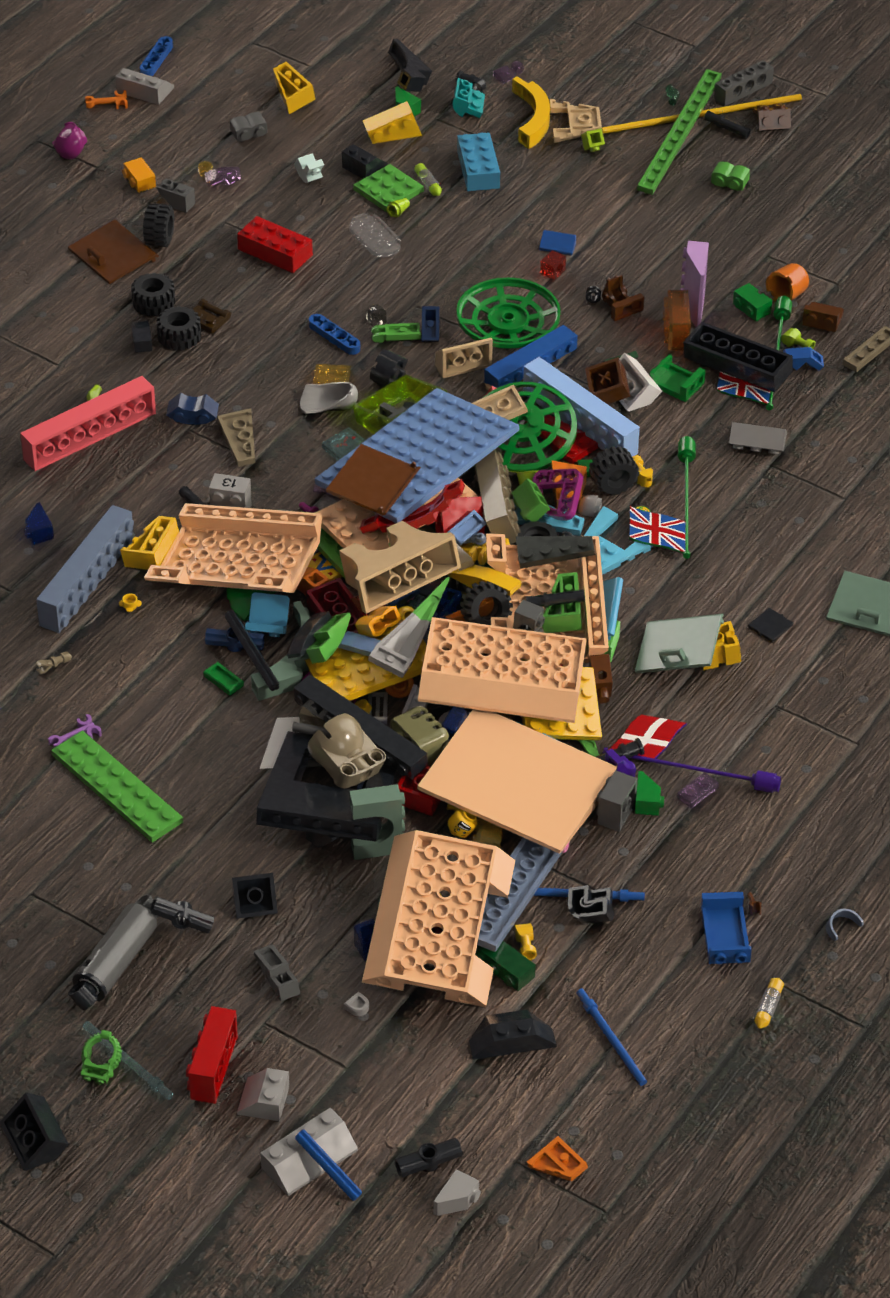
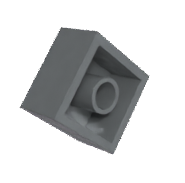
(616, 800)

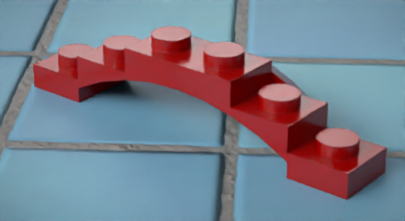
(423, 515)

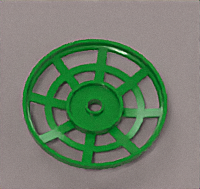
(517, 313)
(535, 426)

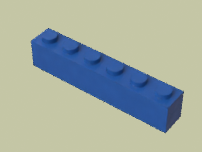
(549, 348)

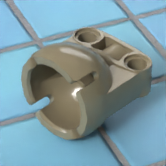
(349, 752)

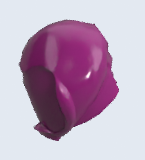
(70, 141)

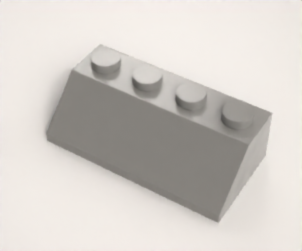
(293, 1166)

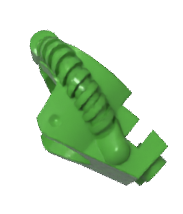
(103, 1072)

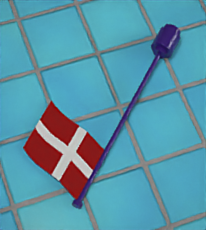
(657, 735)

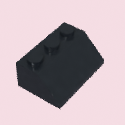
(33, 1131)

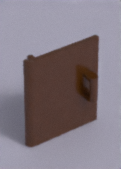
(112, 251)
(372, 479)

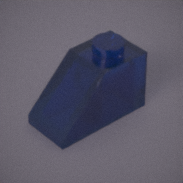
(38, 525)

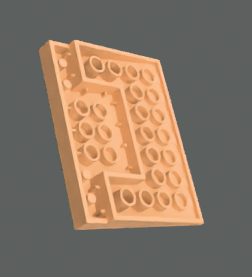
(517, 779)

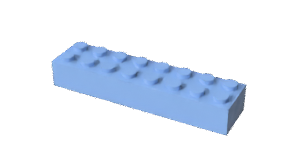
(592, 414)

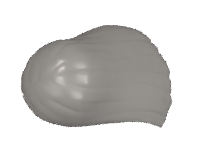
(328, 396)

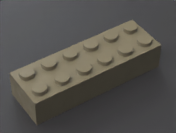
(497, 496)

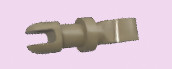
(52, 662)

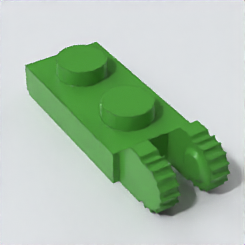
(395, 332)

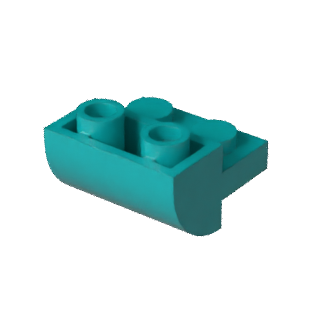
(467, 100)

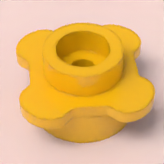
(130, 602)

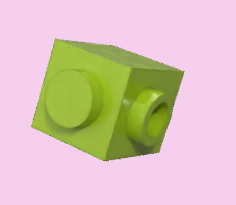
(593, 140)

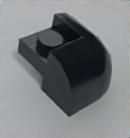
(591, 905)

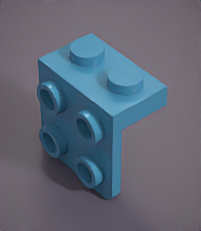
(268, 614)

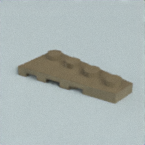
(238, 433)

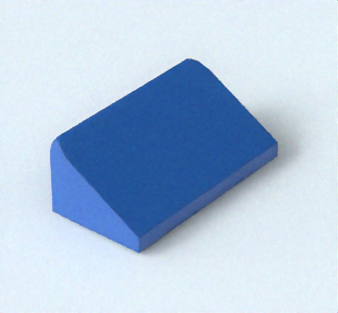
(558, 242)

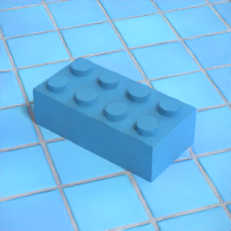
(478, 161)

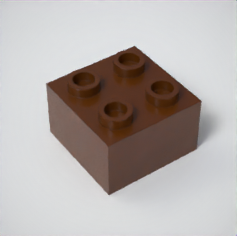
(608, 381)

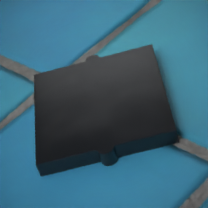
(770, 625)

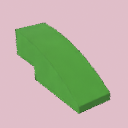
(328, 638)

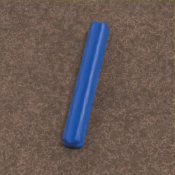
(328, 1165)

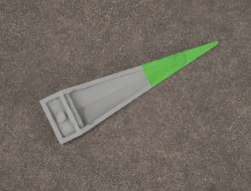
(400, 646)

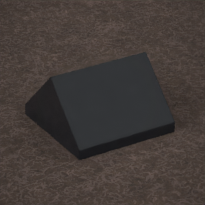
(254, 895)

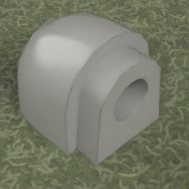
(590, 505)

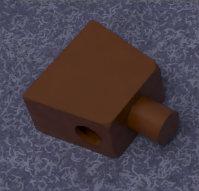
(604, 680)

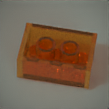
(676, 319)

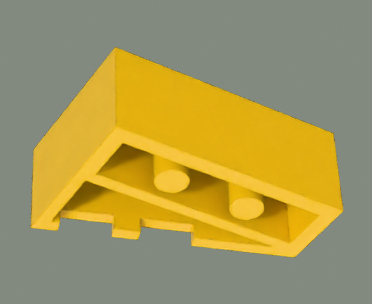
(392, 124)

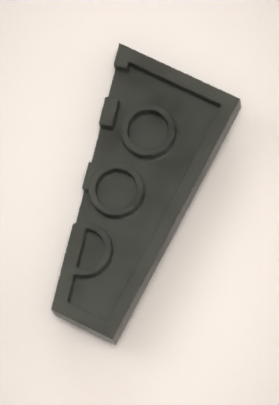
(551, 549)

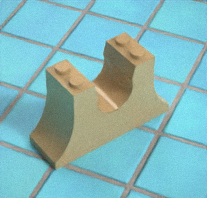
(406, 565)

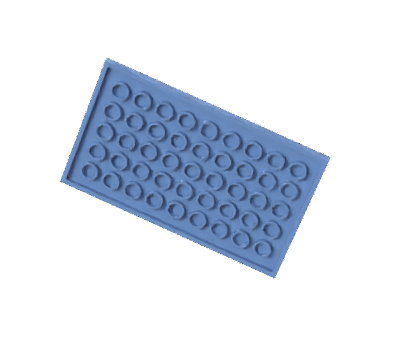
(441, 437)

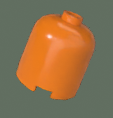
(787, 281)

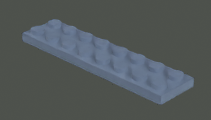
(529, 871)

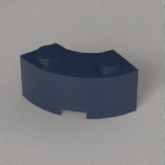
(192, 409)

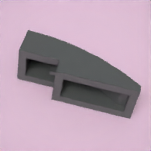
(277, 972)

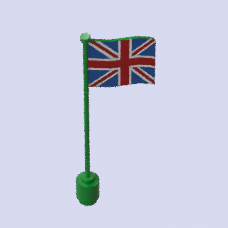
(739, 388)
(662, 529)

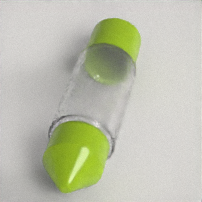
(428, 179)

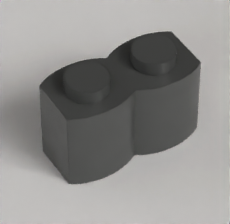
(249, 126)

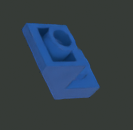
(804, 355)

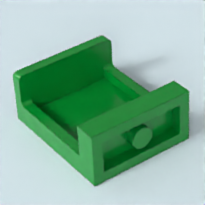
(677, 380)

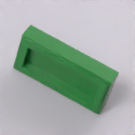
(223, 678)

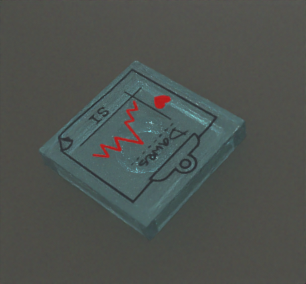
(342, 443)

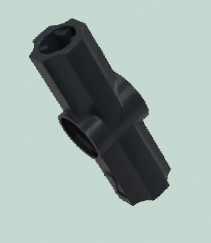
(182, 914)
(419, 1160)

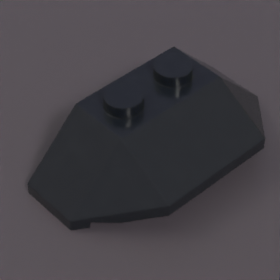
(510, 1034)

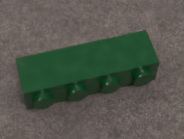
(508, 965)

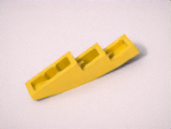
(480, 573)

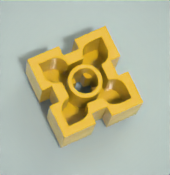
(727, 647)

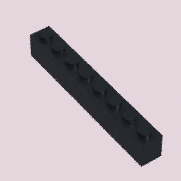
(327, 704)

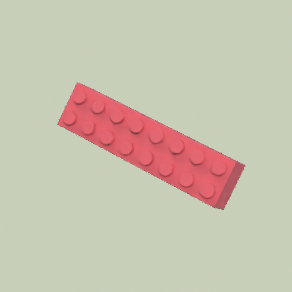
(88, 423)

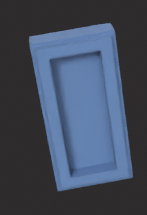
(467, 527)

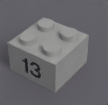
(230, 491)

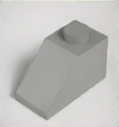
(457, 1194)

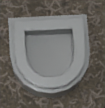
(357, 1005)

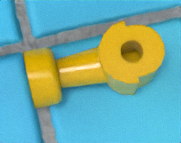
(645, 475)
(525, 935)

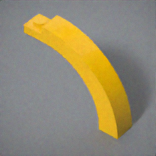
(537, 127)

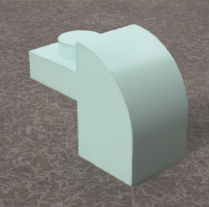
(309, 168)

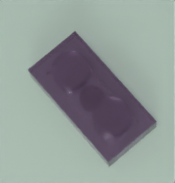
(697, 790)

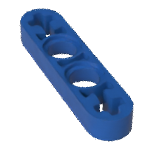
(150, 68)
(320, 323)

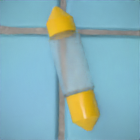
(769, 1002)

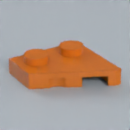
(558, 1160)

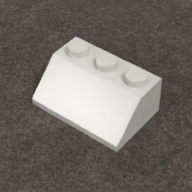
(641, 386)

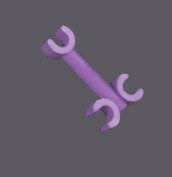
(87, 726)

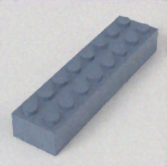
(85, 569)

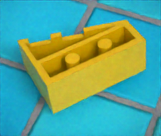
(293, 87)
(152, 545)

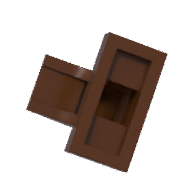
(616, 291)

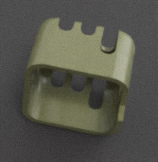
(422, 731)

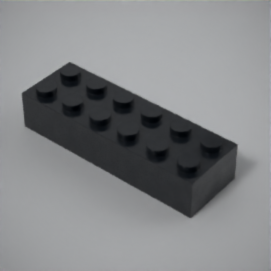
(738, 356)

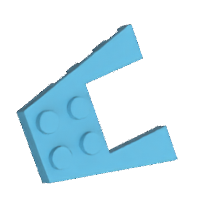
(611, 554)

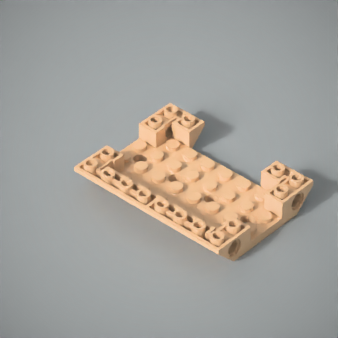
(502, 680)
(413, 906)

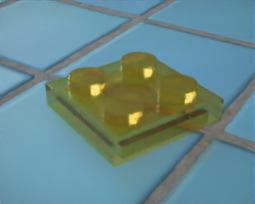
(331, 373)

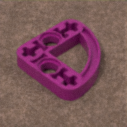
(567, 485)

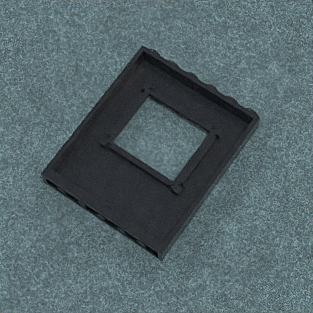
(311, 806)

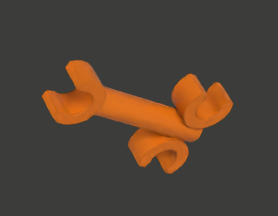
(119, 99)

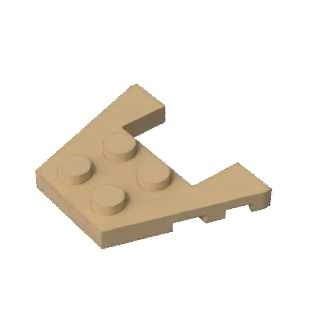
(580, 118)

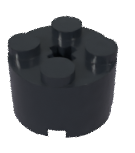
(389, 368)

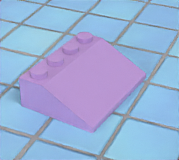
(695, 277)

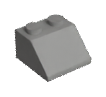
(265, 1094)

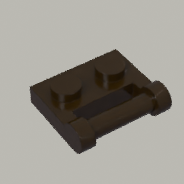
(208, 321)

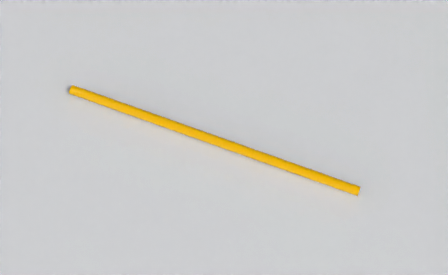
(720, 110)

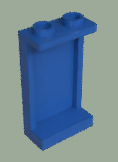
(725, 928)

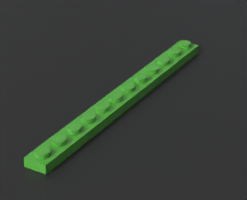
(679, 132)

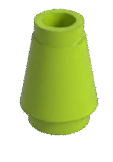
(397, 207)

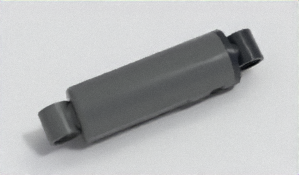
(113, 953)

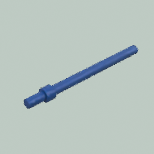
(622, 895)
(592, 1008)

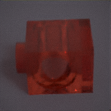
(553, 265)

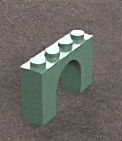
(378, 802)

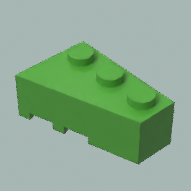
(563, 616)

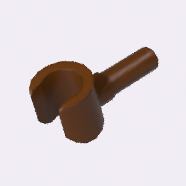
(754, 906)

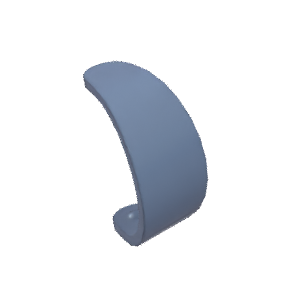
(842, 913)

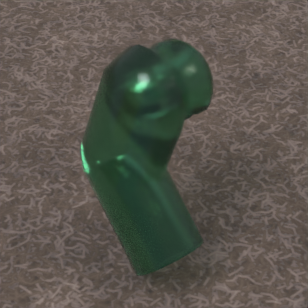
(673, 93)

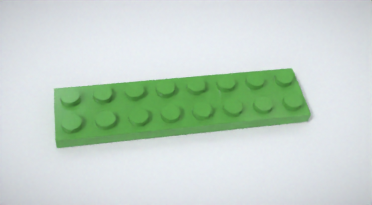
(117, 786)

